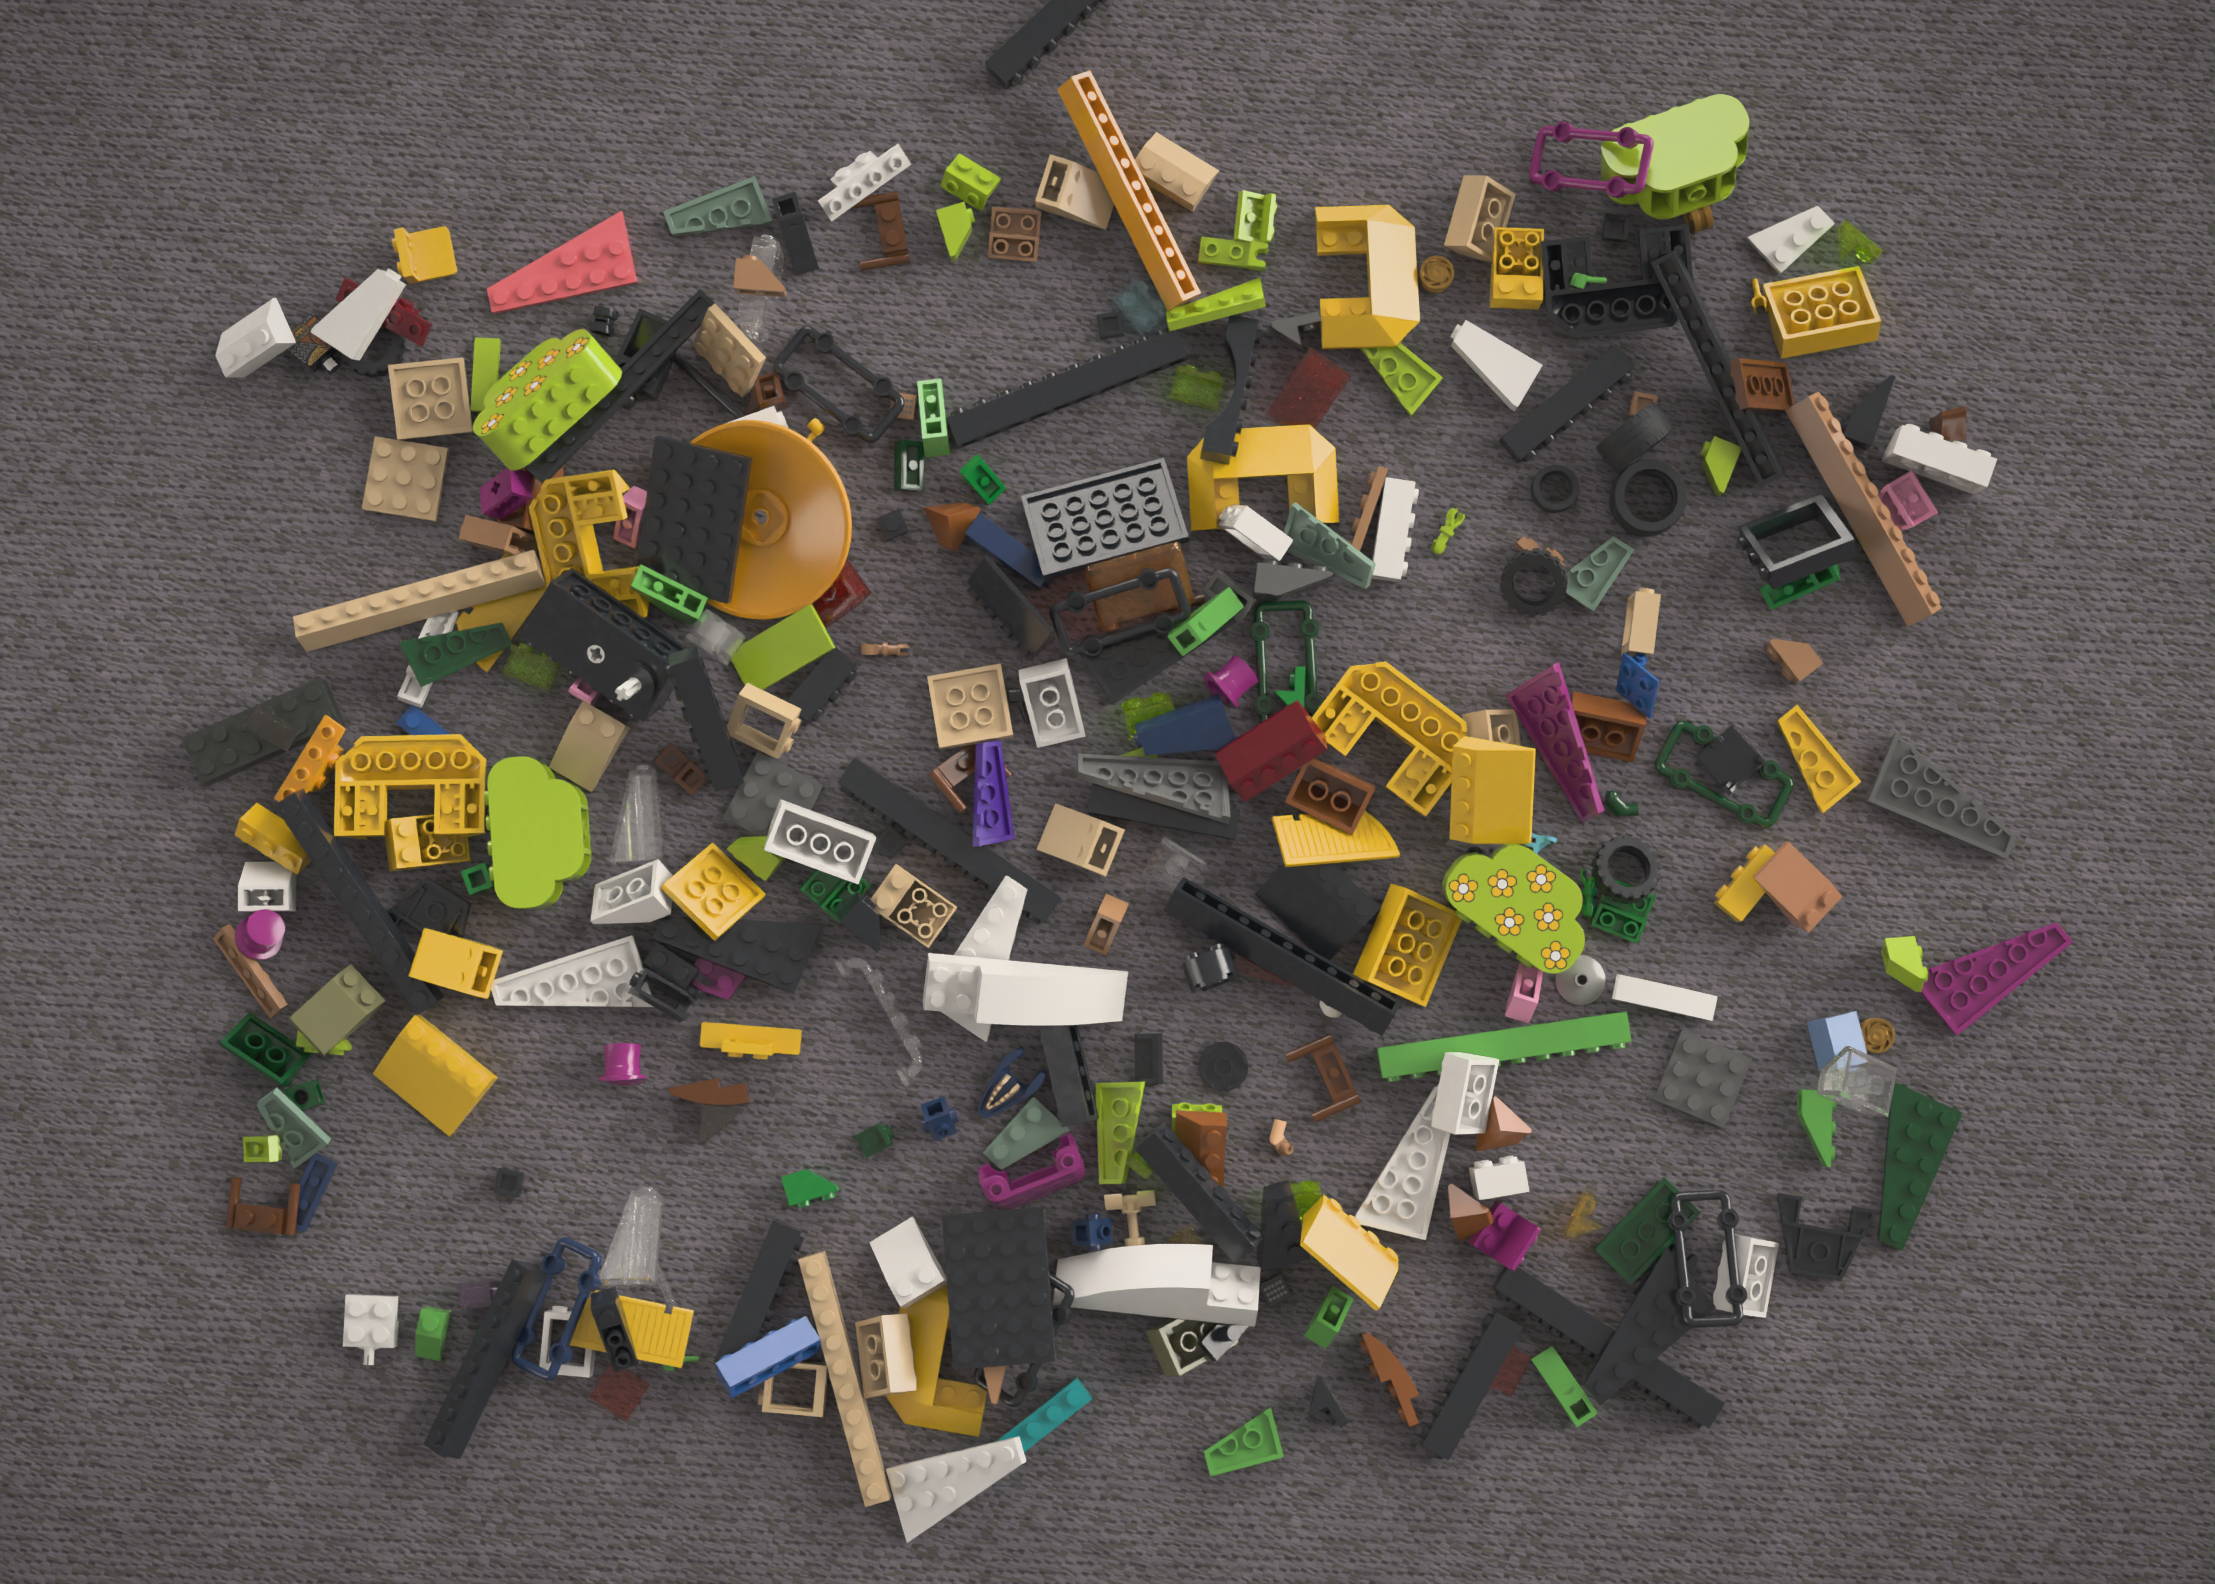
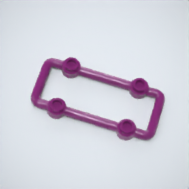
(1615, 186)

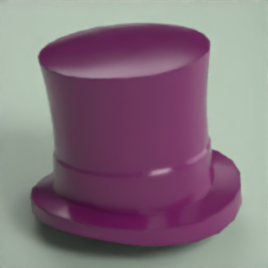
(1231, 681)
(260, 934)
(622, 1064)

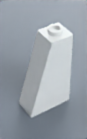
(360, 315)
(1497, 363)

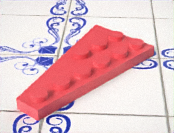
(582, 266)

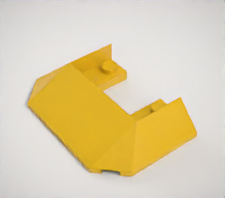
(1391, 272)
(1266, 452)
(566, 536)
(1409, 713)
(410, 763)
(937, 1401)

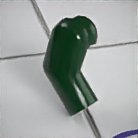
(1618, 807)

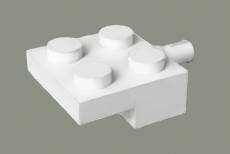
(370, 1323)

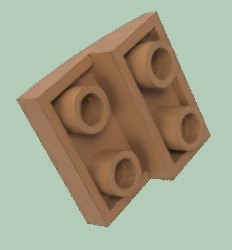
(1014, 234)

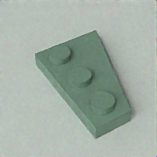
(1024, 1134)

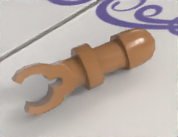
(885, 649)

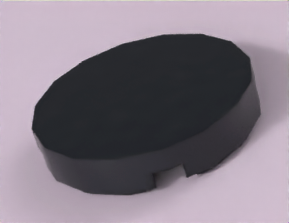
(1223, 1059)

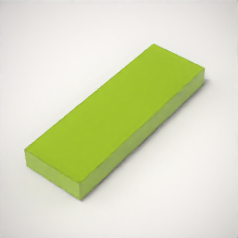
(485, 370)

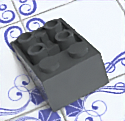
(1278, 582)

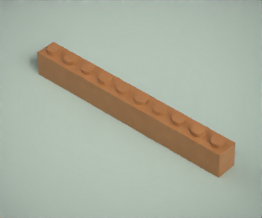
(1863, 509)

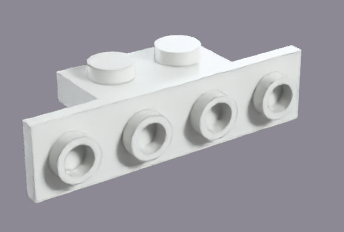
(862, 179)

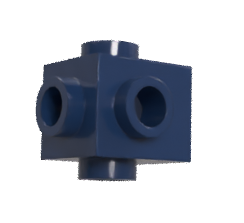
(939, 1119)
(1092, 1231)

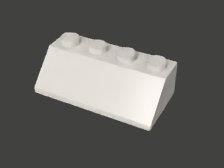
(1940, 459)
(819, 841)

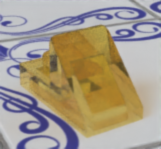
(1578, 1223)

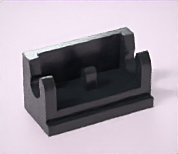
(1148, 1058)

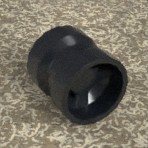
(604, 321)

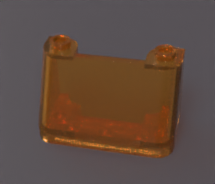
(1137, 602)

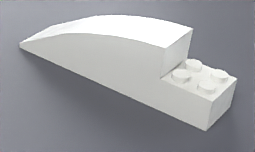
(1023, 991)
(1162, 1283)

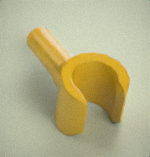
(1758, 299)
(816, 429)

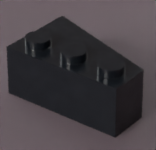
(1280, 1228)

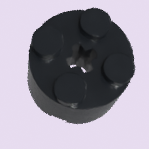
(1209, 968)

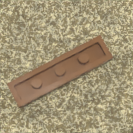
(1368, 505)
(251, 973)

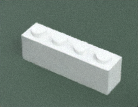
(1392, 529)

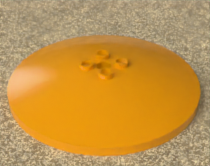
(807, 522)

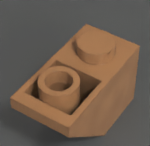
(1795, 658)

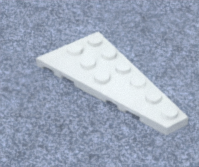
(992, 939)
(581, 979)
(1409, 1182)
(941, 1484)

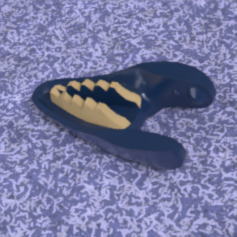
(1005, 1088)

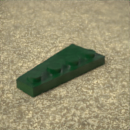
(446, 653)

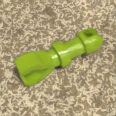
(1438, 546)

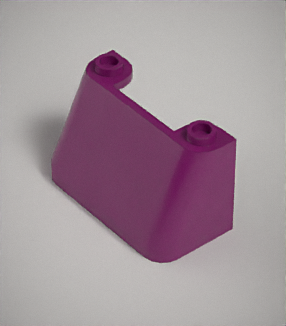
(1008, 1194)

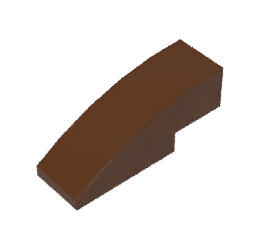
(712, 1092)

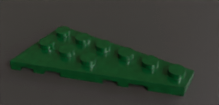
(1914, 1150)

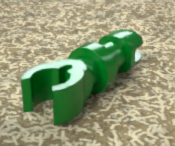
(1588, 907)

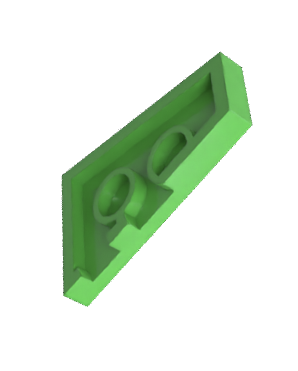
(1245, 1447)

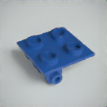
(1637, 683)

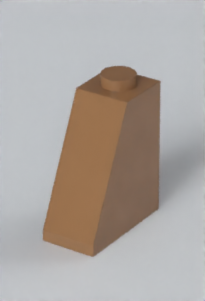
(496, 536)

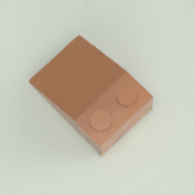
(1797, 887)

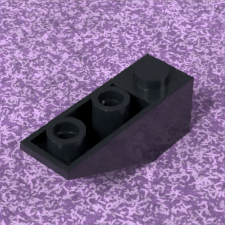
(795, 233)
(613, 1329)

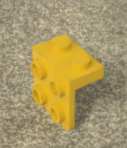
(424, 254)

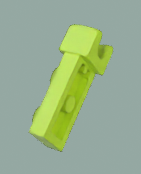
(1232, 253)

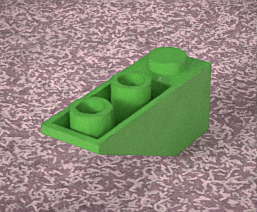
(1205, 621)
(1816, 1119)
(1564, 1386)

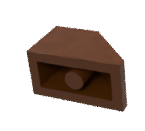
(1950, 424)

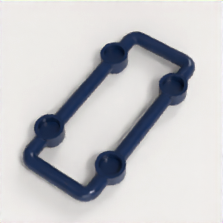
(588, 1282)

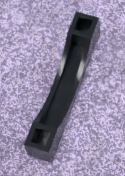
(1220, 434)

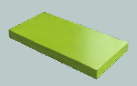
(782, 649)

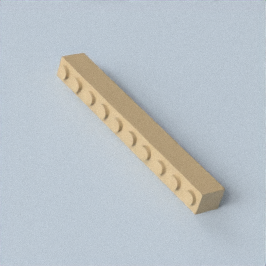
(419, 601)
(845, 1378)

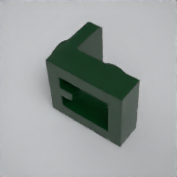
(875, 1139)

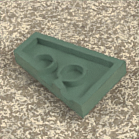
(1596, 573)
(294, 1128)

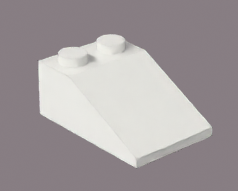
(1051, 702)
(632, 896)
(908, 1263)

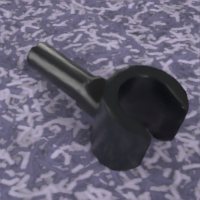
(1016, 695)

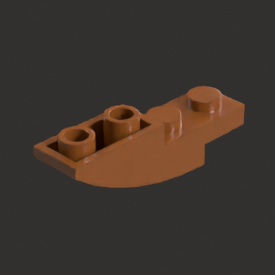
(1388, 1367)

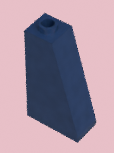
(1006, 550)
(1186, 729)

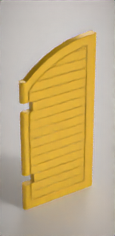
(508, 610)
(1318, 842)
(655, 1334)

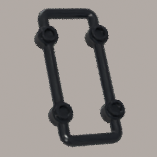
(826, 344)
(1147, 580)
(1685, 1296)
(1028, 1380)

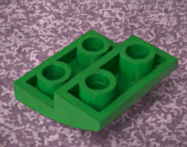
(830, 890)
(1623, 919)

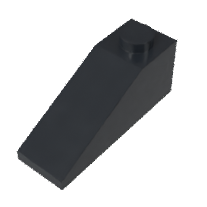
(1864, 420)

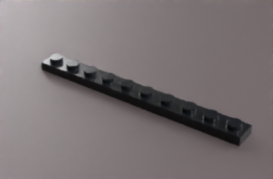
(634, 375)

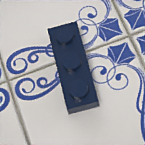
(312, 1188)

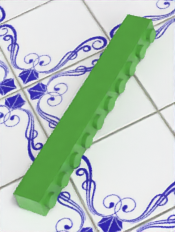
(1507, 1044)

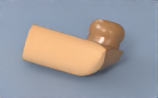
(1278, 1140)

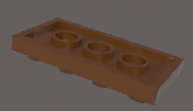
(1762, 385)

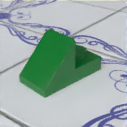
(982, 479)
(1297, 682)

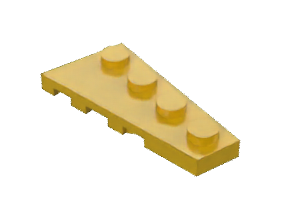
(1817, 760)

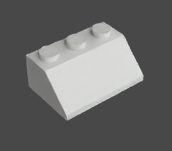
(254, 341)
(1464, 1093)
(1756, 1272)

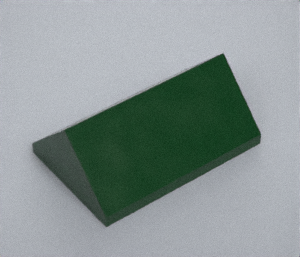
(265, 1050)

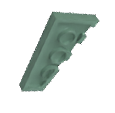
(724, 209)
(1325, 548)

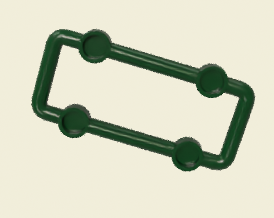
(1260, 631)
(1681, 779)

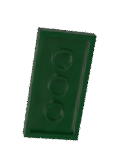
(1643, 1232)

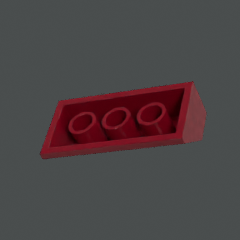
(1271, 750)

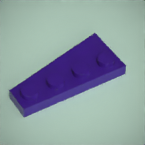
(991, 800)

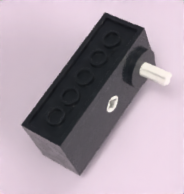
(603, 644)

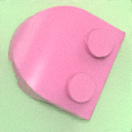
(1907, 501)

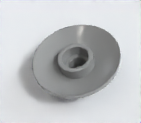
(1573, 991)

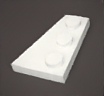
(1790, 238)

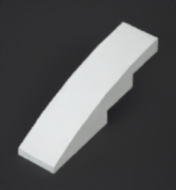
(411, 690)
(1664, 997)

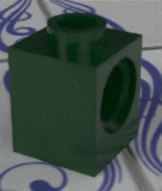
(314, 1093)

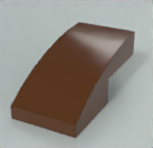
(680, 768)

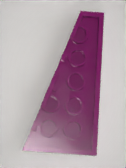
(1552, 725)
(1977, 981)

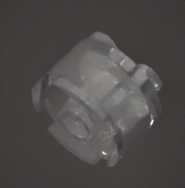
(716, 636)

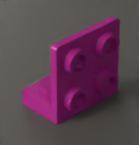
(1506, 1237)

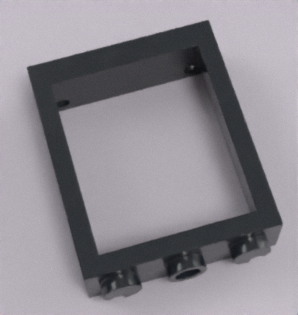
(1806, 563)

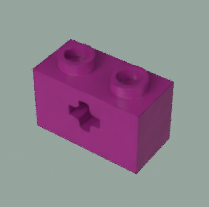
(505, 493)

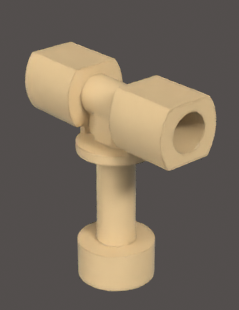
(1131, 1205)

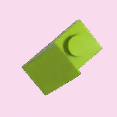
(262, 1148)

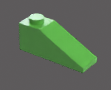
(933, 418)
(669, 595)

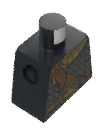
(311, 349)

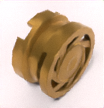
(1699, 219)
(1436, 274)
(1877, 1035)

